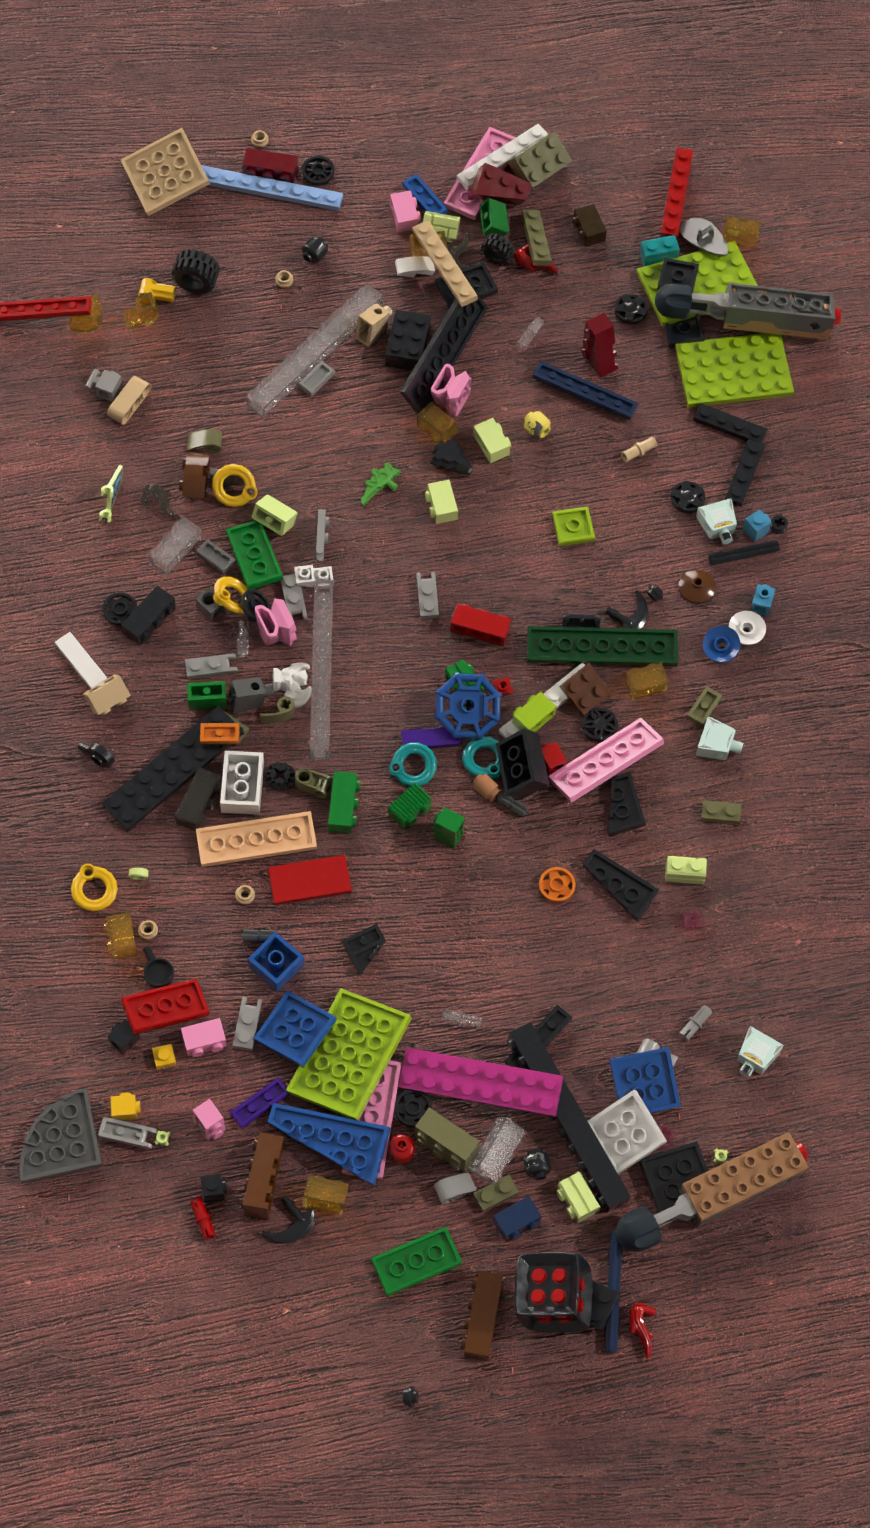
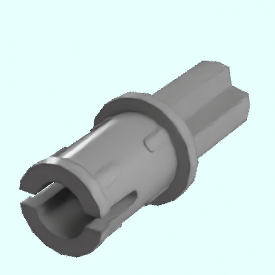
(695, 1022)

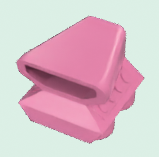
(451, 390)
(275, 624)

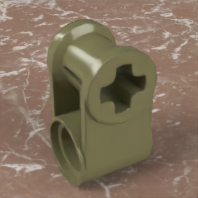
(314, 782)

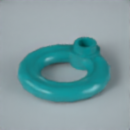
(402, 753)
(472, 767)

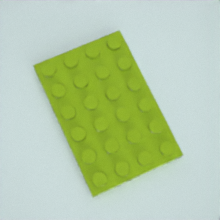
(712, 275)
(734, 369)
(351, 1055)

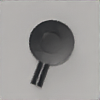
(98, 754)
(157, 971)

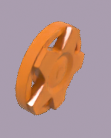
(557, 884)

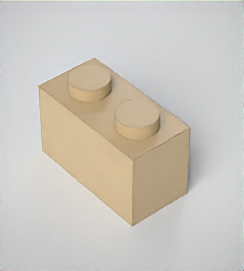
(106, 695)

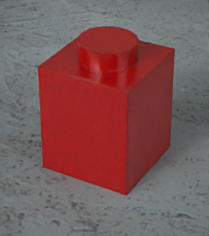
(553, 757)

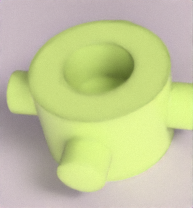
(162, 1138)
(720, 1156)

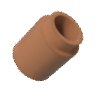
(486, 787)

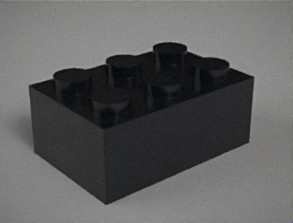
(407, 339)
(522, 764)

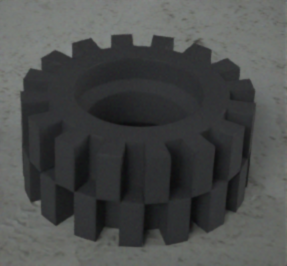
(497, 249)

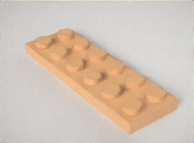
(256, 839)

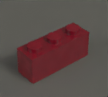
(270, 165)

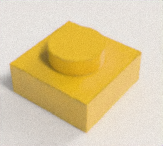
(164, 1056)

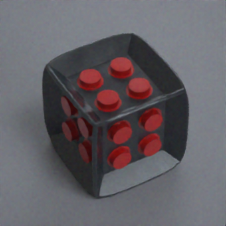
(553, 1292)

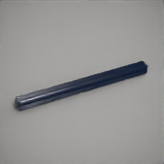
(614, 1281)

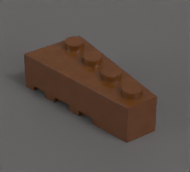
(263, 1176)

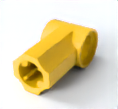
(159, 291)

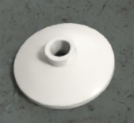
(750, 621)

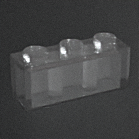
(175, 545)
(497, 1149)

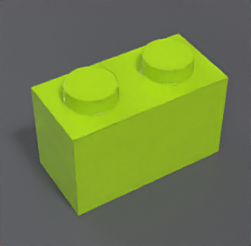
(534, 713)

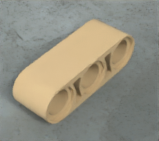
(129, 400)

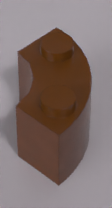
(195, 475)

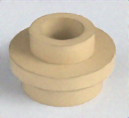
(259, 139)
(284, 275)
(244, 889)
(148, 924)

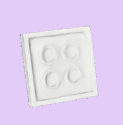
(627, 1131)

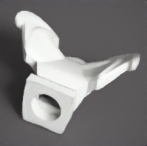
(290, 680)

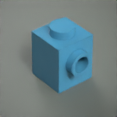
(757, 525)
(762, 599)

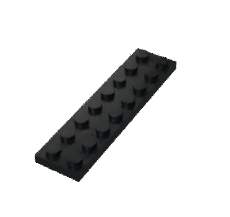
(442, 349)
(165, 774)

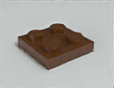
(585, 689)

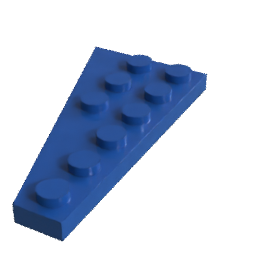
(344, 1141)

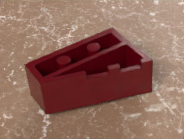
(499, 186)
(599, 343)

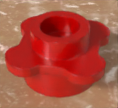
(504, 682)

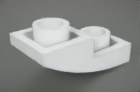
(411, 265)
(307, 575)

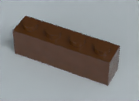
(483, 1315)

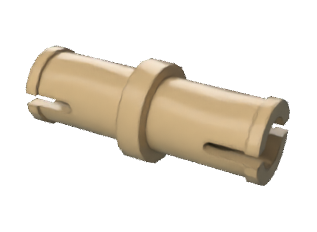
(639, 449)

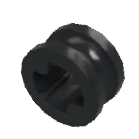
(779, 530)

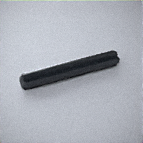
(743, 552)

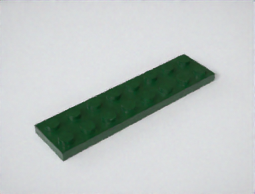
(602, 646)

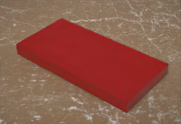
(309, 880)
(165, 1006)

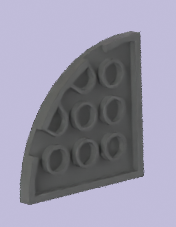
(61, 1140)

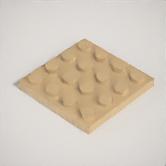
(165, 171)

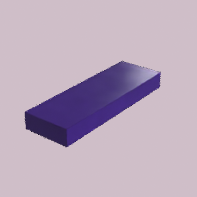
(430, 737)
(259, 1103)

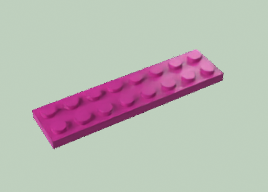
(481, 1082)

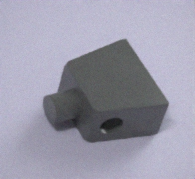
(248, 694)

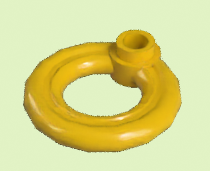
(234, 501)
(222, 596)
(100, 873)

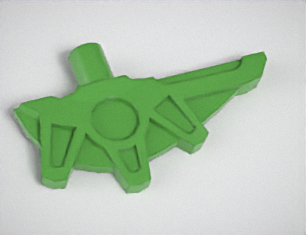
(380, 480)

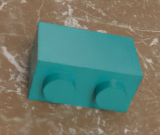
(657, 249)

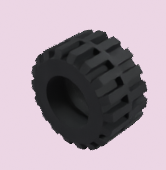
(195, 271)

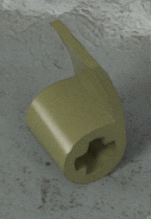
(209, 439)
(282, 713)

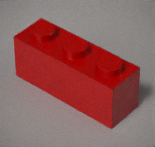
(480, 624)

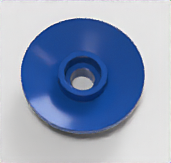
(720, 635)

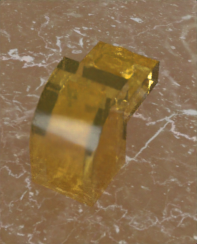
(144, 312)
(90, 322)

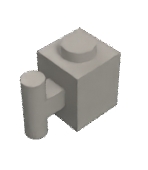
(106, 386)

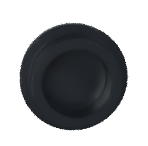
(655, 593)
(410, 1396)

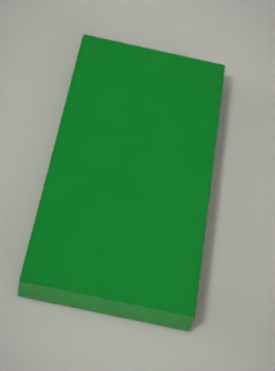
(254, 554)
(416, 1261)

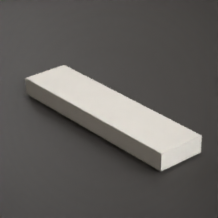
(80, 660)

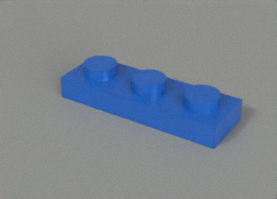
(424, 196)

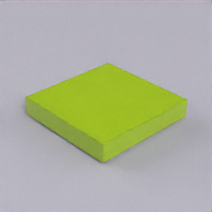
(573, 526)

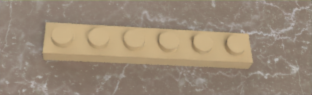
(445, 263)

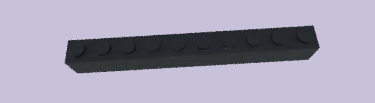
(572, 1123)

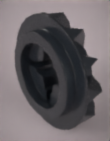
(280, 784)

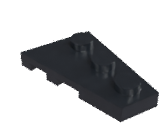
(624, 806)

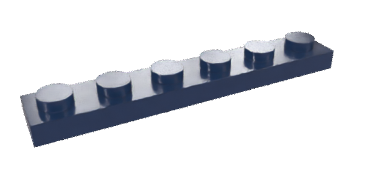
(585, 390)

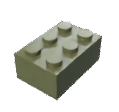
(540, 160)
(446, 1140)

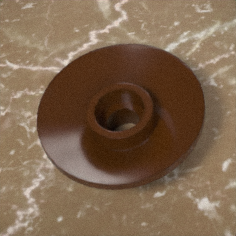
(697, 593)

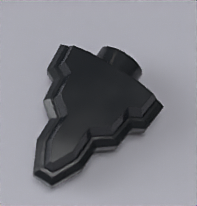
(451, 457)

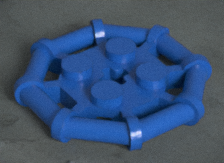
(476, 698)

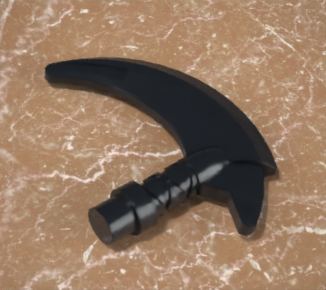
(637, 620)
(302, 1226)

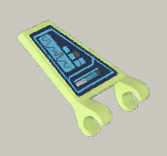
(111, 491)

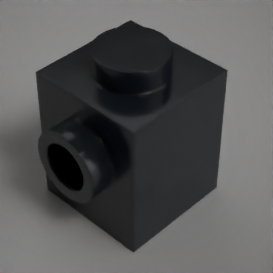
(122, 1036)
(213, 1188)

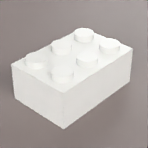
(242, 782)

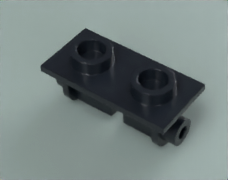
(581, 620)

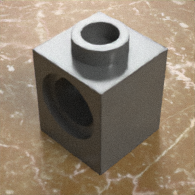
(210, 611)

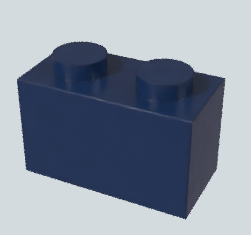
(517, 1219)

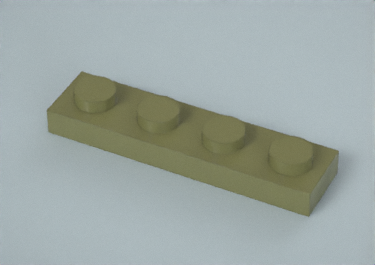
(536, 237)

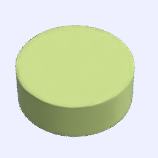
(138, 873)

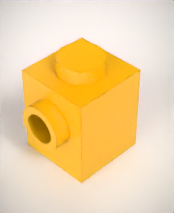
(125, 1107)

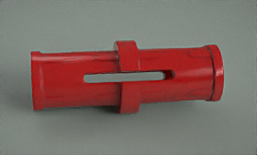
(203, 1218)

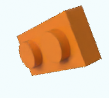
(219, 733)

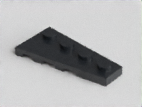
(624, 886)

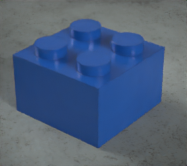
(276, 961)

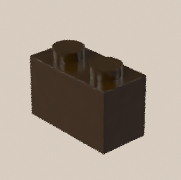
(589, 225)

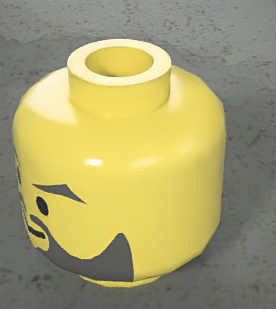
(537, 424)

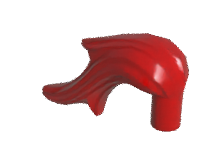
(526, 261)
(637, 1325)

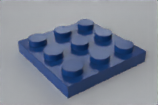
(295, 1029)
(648, 1074)

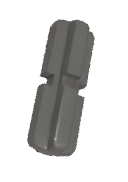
(516, 806)
(254, 935)

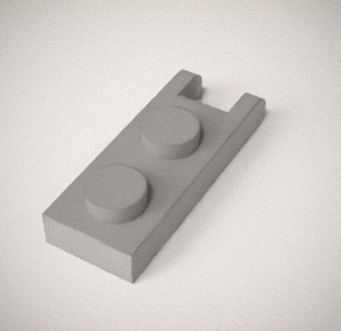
(322, 537)
(293, 596)
(427, 597)
(210, 666)
(247, 1025)
(125, 1132)

